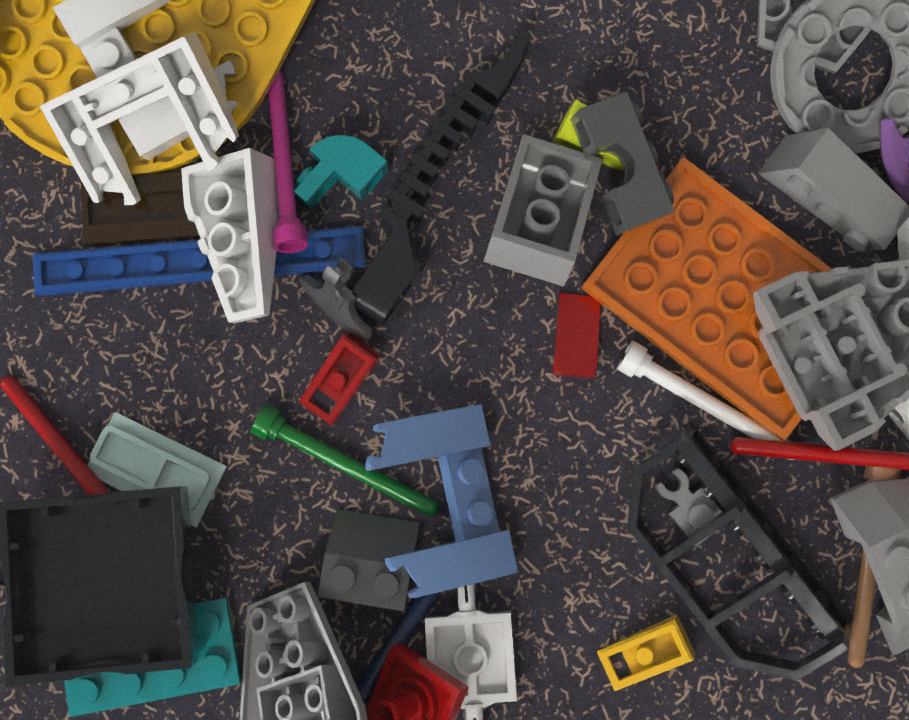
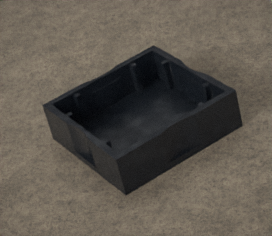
(97, 585)

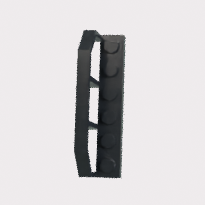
(770, 550)

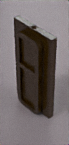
(155, 217)

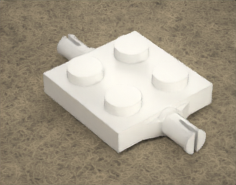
(476, 651)

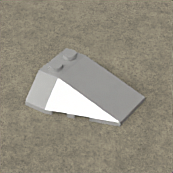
(879, 520)

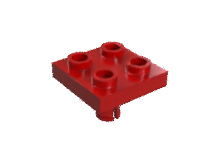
(414, 689)

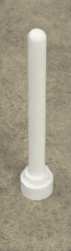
(640, 363)

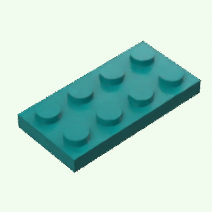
(215, 669)

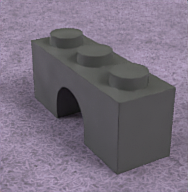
(616, 129)

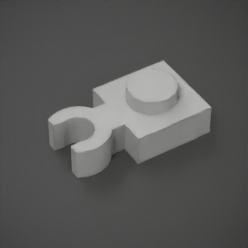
(692, 508)

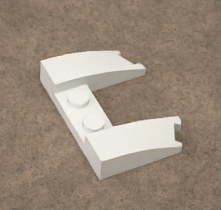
(97, 31)
(175, 70)

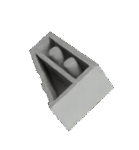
(837, 188)

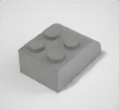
(543, 210)

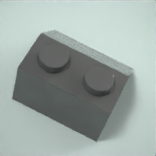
(356, 564)

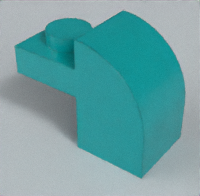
(341, 160)

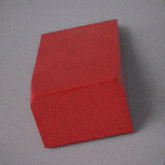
(576, 336)
(341, 376)

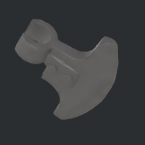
(336, 298)

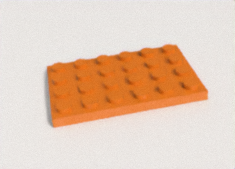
(692, 290)

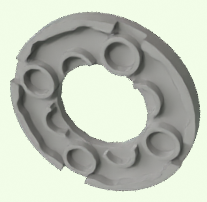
(795, 61)

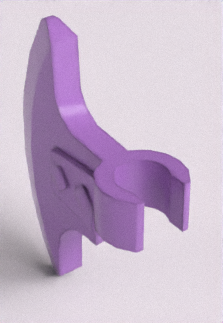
(895, 157)

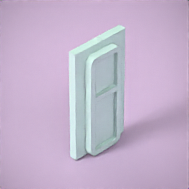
(141, 459)

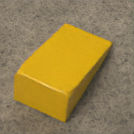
(649, 652)

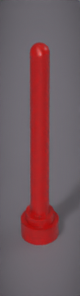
(52, 436)
(820, 453)

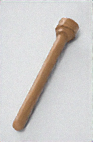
(865, 587)

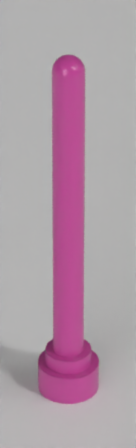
(289, 233)

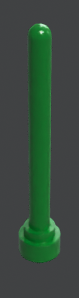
(272, 425)

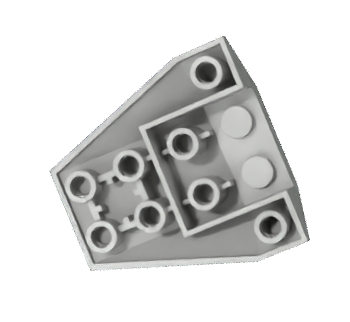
(295, 662)

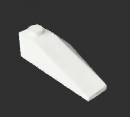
(235, 218)

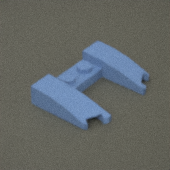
(479, 546)

